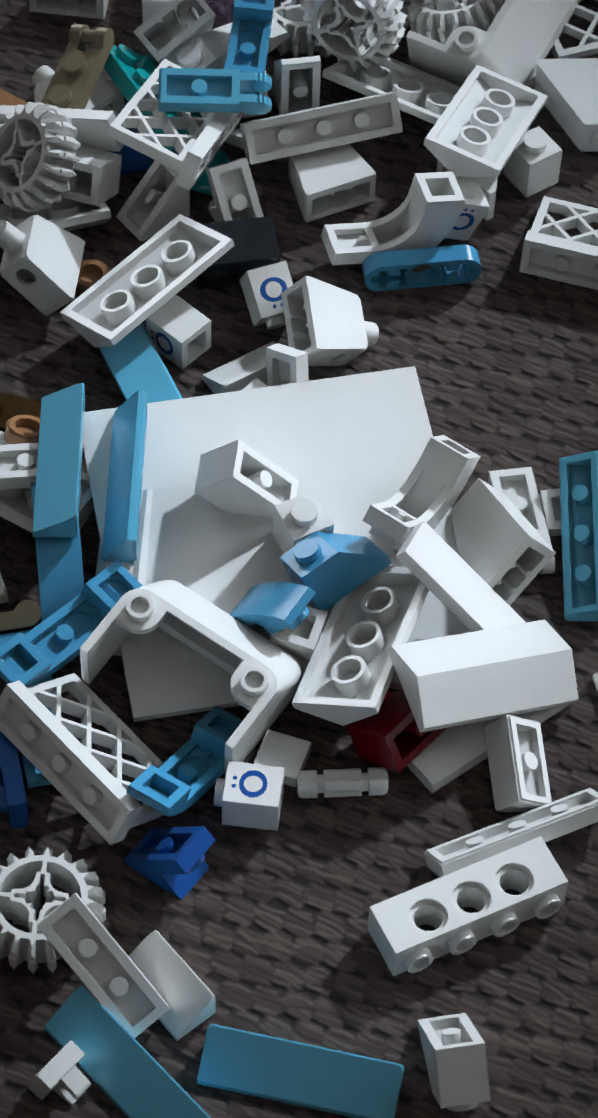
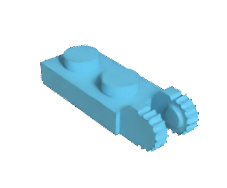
(213, 91)

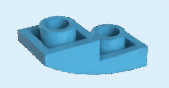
(274, 606)

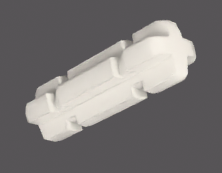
(342, 782)

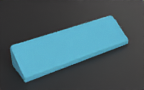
(140, 367)
(59, 463)
(125, 480)
(579, 535)
(119, 1062)
(299, 1073)

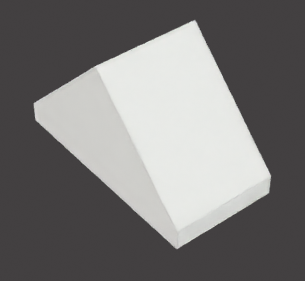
(154, 202)

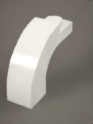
(417, 223)
(426, 492)

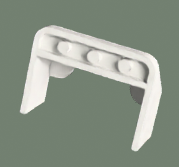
(509, 47)
(261, 671)

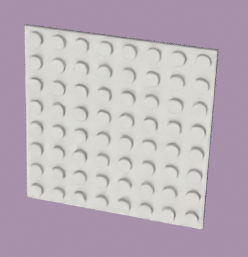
(336, 435)

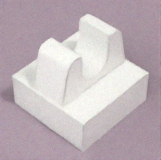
(62, 1075)

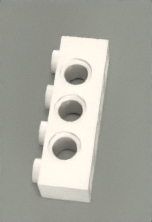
(438, 903)

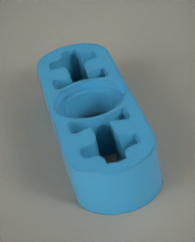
(392, 261)

